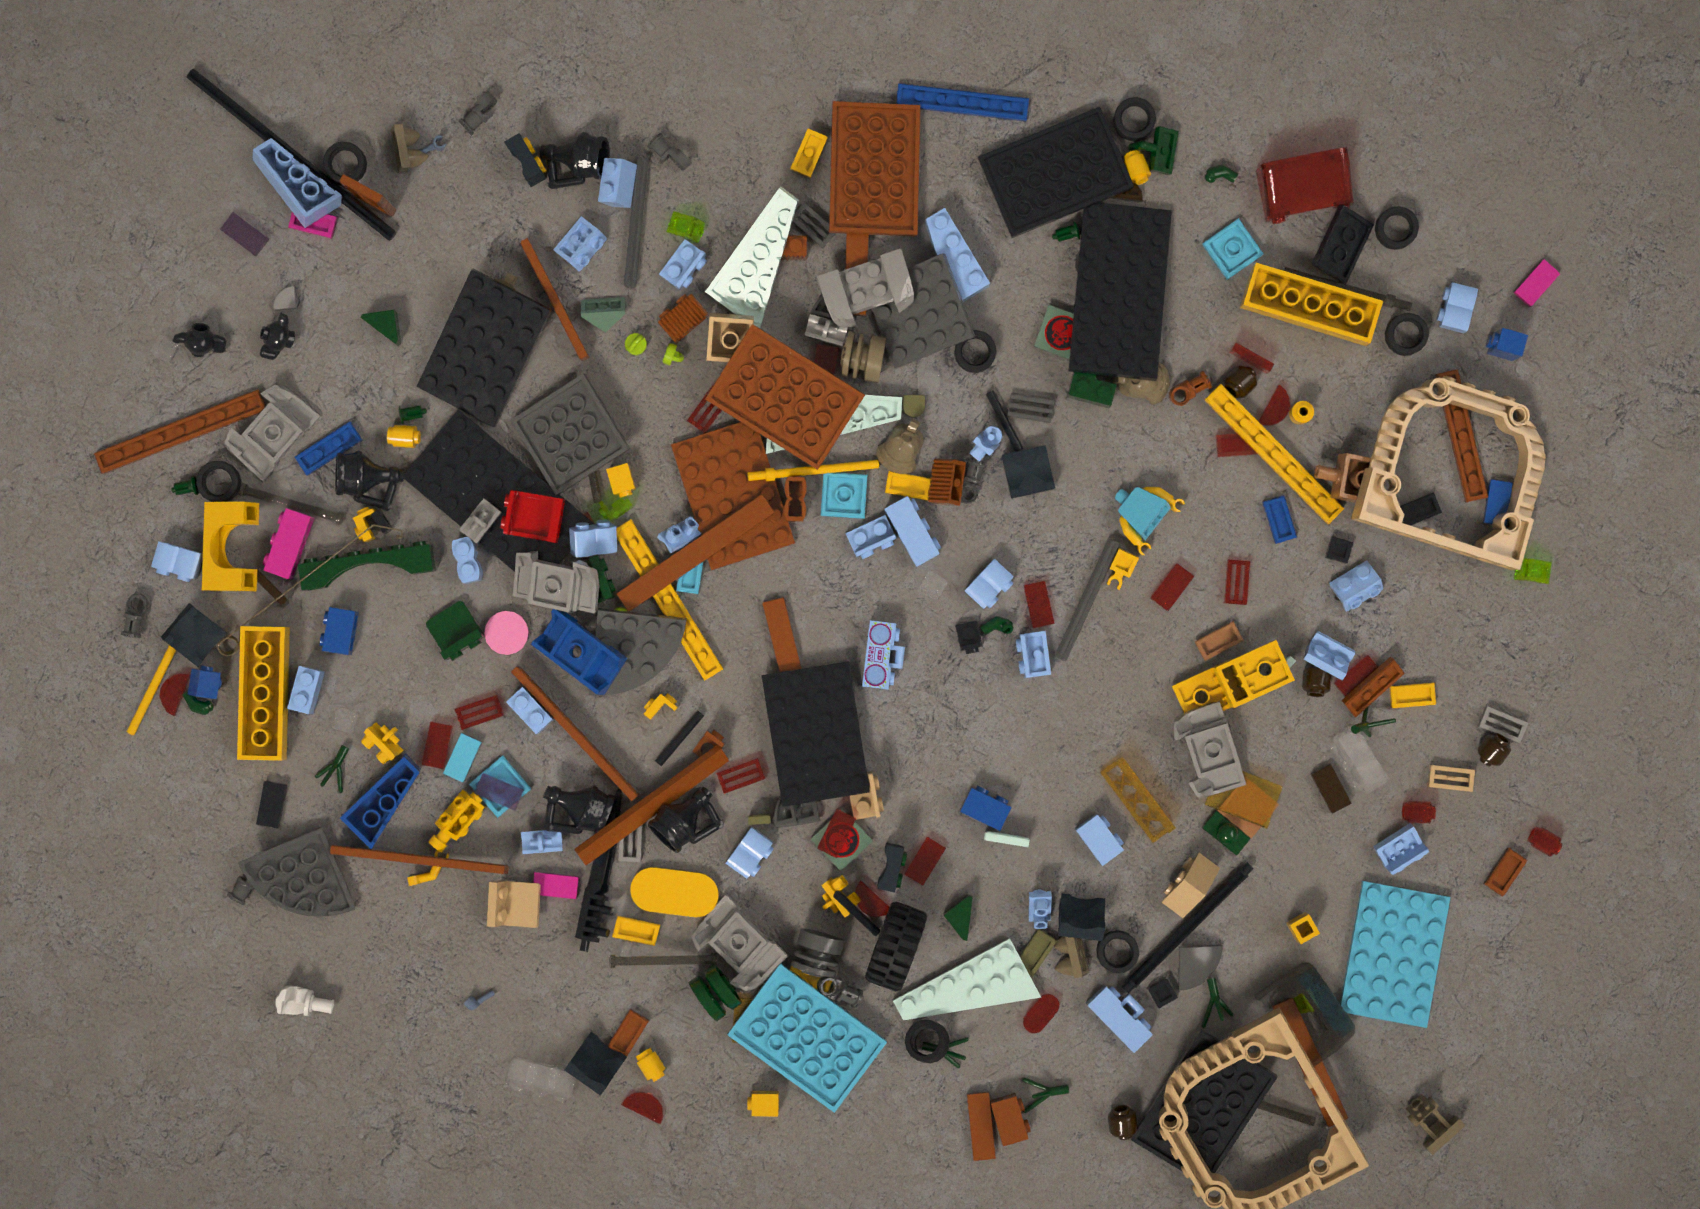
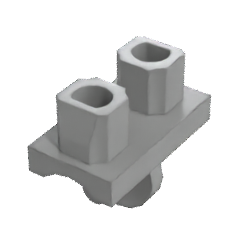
(825, 330)
(480, 520)

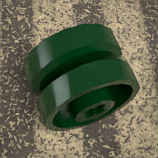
(717, 990)

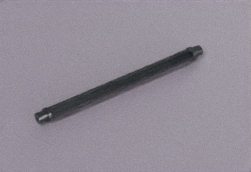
(1187, 927)

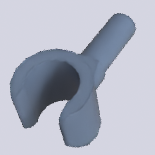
(433, 146)
(471, 1003)

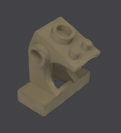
(1441, 1130)

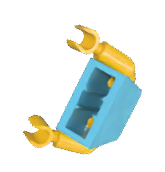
(1143, 512)

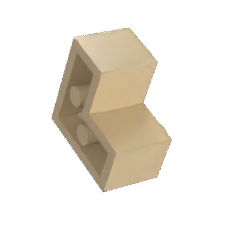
(1190, 885)

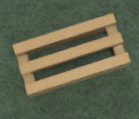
(1432, 776)

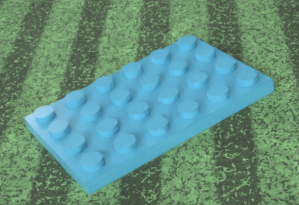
(1394, 954)
(807, 1037)

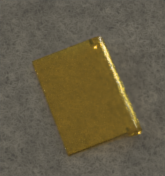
(1249, 802)

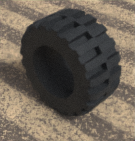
(896, 946)

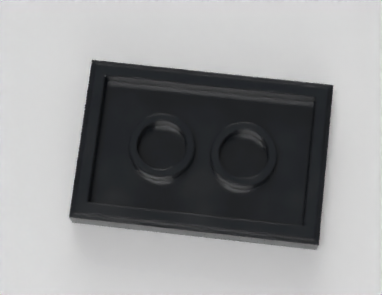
(1342, 244)

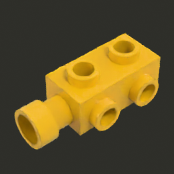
(457, 818)

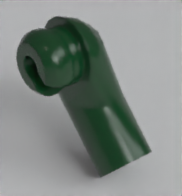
(1220, 171)
(997, 623)
(198, 706)

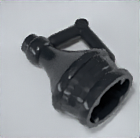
(582, 156)
(358, 474)
(586, 808)
(677, 822)

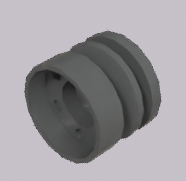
(817, 953)

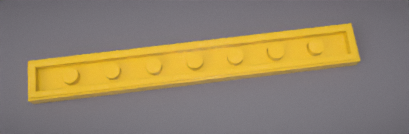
(1274, 453)
(669, 601)

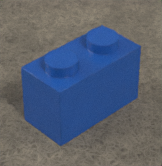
(1506, 344)
(339, 631)
(986, 808)

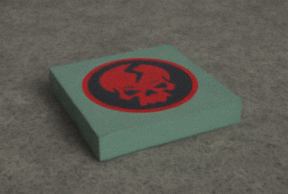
(1055, 332)
(853, 846)

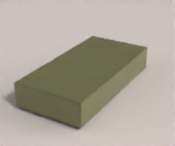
(1037, 951)

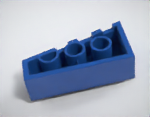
(376, 806)

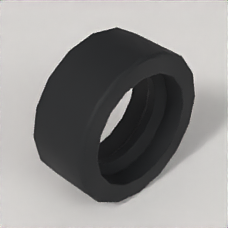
(1138, 102)
(344, 146)
(1413, 224)
(1423, 334)
(978, 367)
(202, 487)
(1129, 964)
(911, 1036)

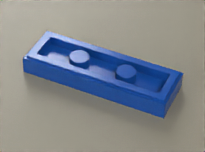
(328, 447)

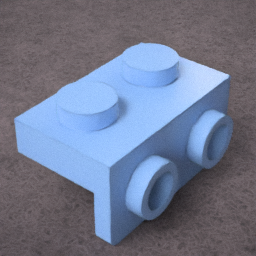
(1357, 586)
(1034, 654)
(1401, 849)

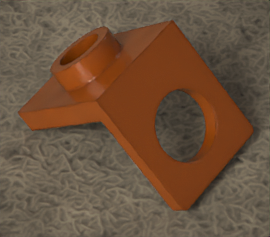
(713, 738)

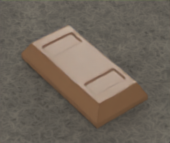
(1219, 641)

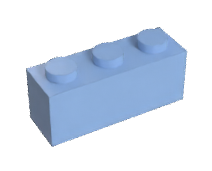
(913, 531)

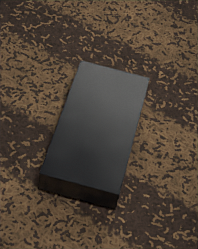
(1420, 509)
(271, 804)

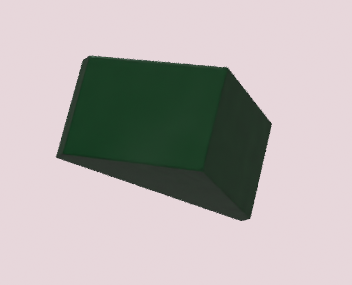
(386, 323)
(959, 916)

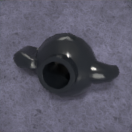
(276, 337)
(201, 340)

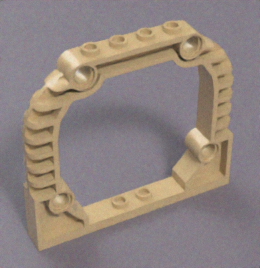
(1380, 506)
(1274, 1038)

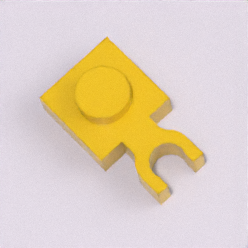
(1122, 565)

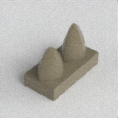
(406, 157)
(1076, 964)

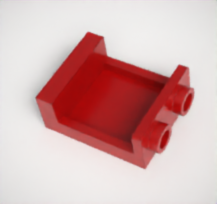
(533, 516)

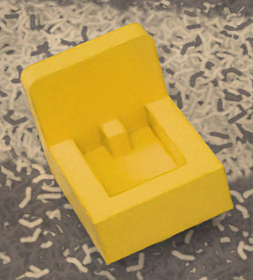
(362, 524)
(655, 705)

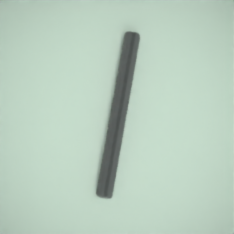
(636, 223)
(1087, 599)

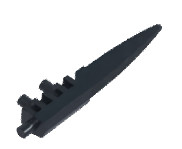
(598, 885)

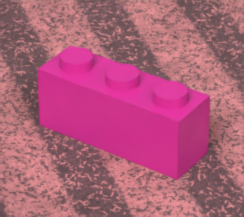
(288, 543)

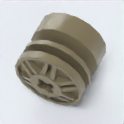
(863, 356)

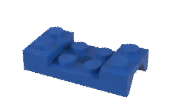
(597, 663)

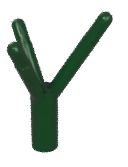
(1364, 725)
(331, 768)
(1214, 994)
(930, 1047)
(1049, 1091)

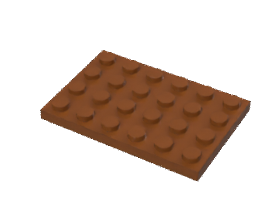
(874, 168)
(785, 396)
(718, 485)

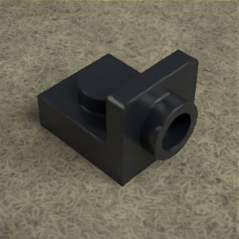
(969, 637)

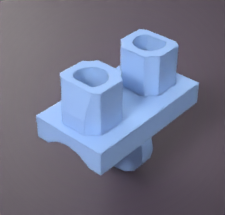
(986, 442)
(680, 534)
(541, 841)
(1040, 908)

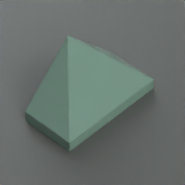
(603, 312)

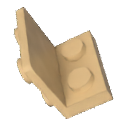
(867, 804)
(513, 904)

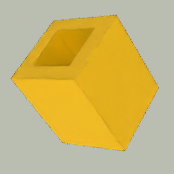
(621, 480)
(1302, 928)
(764, 1103)

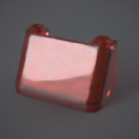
(1305, 184)

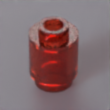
(1418, 812)
(1545, 841)

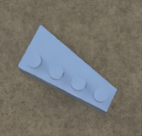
(298, 187)
(964, 267)

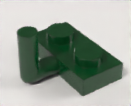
(1162, 149)

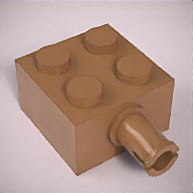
(1345, 477)

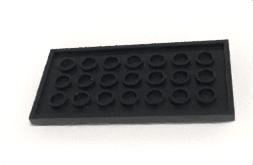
(1120, 291)
(470, 465)

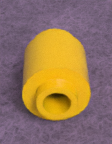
(1137, 167)
(1295, 415)
(403, 436)
(650, 1065)

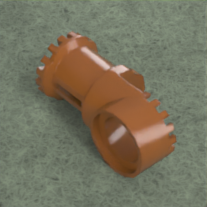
(1190, 388)

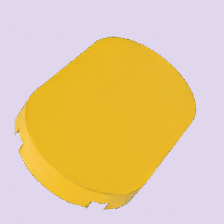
(674, 892)

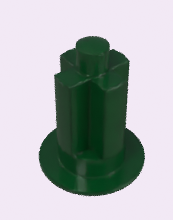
(1067, 232)
(411, 413)
(186, 487)

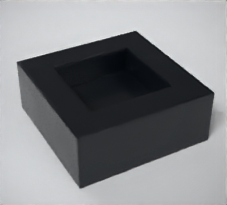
(381, 520)
(1339, 550)
(1162, 993)

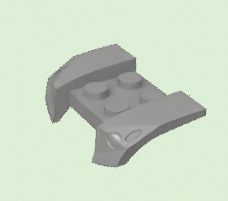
(867, 287)
(272, 431)
(556, 584)
(1210, 750)
(739, 944)

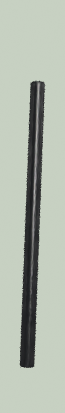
(265, 133)

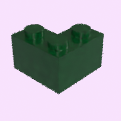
(1088, 389)

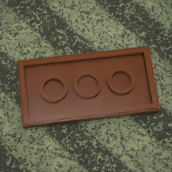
(367, 195)

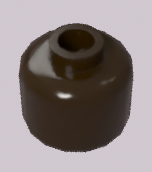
(1241, 381)
(1316, 681)
(1494, 749)
(1122, 1122)

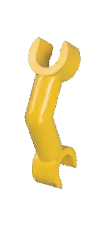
(425, 877)

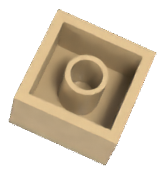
(725, 335)

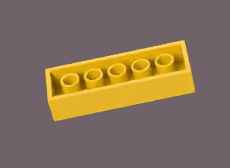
(1311, 304)
(263, 693)

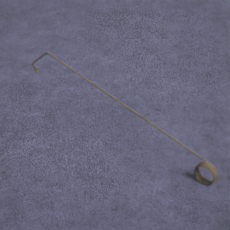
(234, 638)

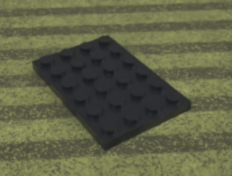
(1055, 172)
(484, 347)
(815, 733)
(1215, 1108)

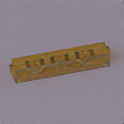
(1147, 799)

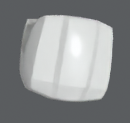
(301, 1000)

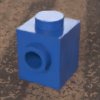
(204, 682)

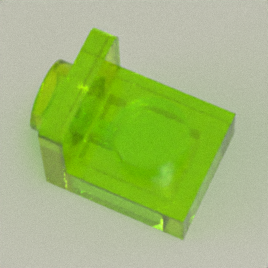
(686, 226)
(619, 508)
(1534, 571)

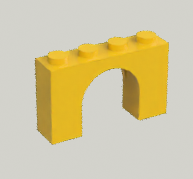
(218, 523)

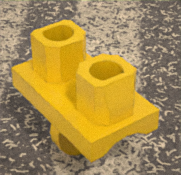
(384, 740)
(833, 885)

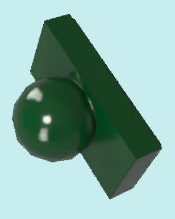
(1226, 833)

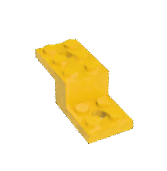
(1236, 679)

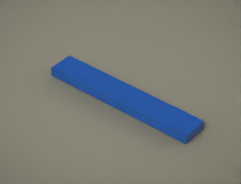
(963, 102)

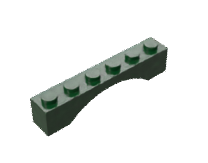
(412, 559)

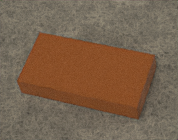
(1505, 872)
(628, 1032)

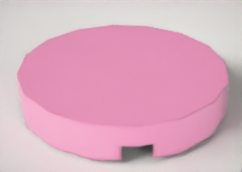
(506, 632)

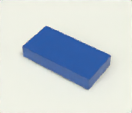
(1498, 500)
(1279, 519)

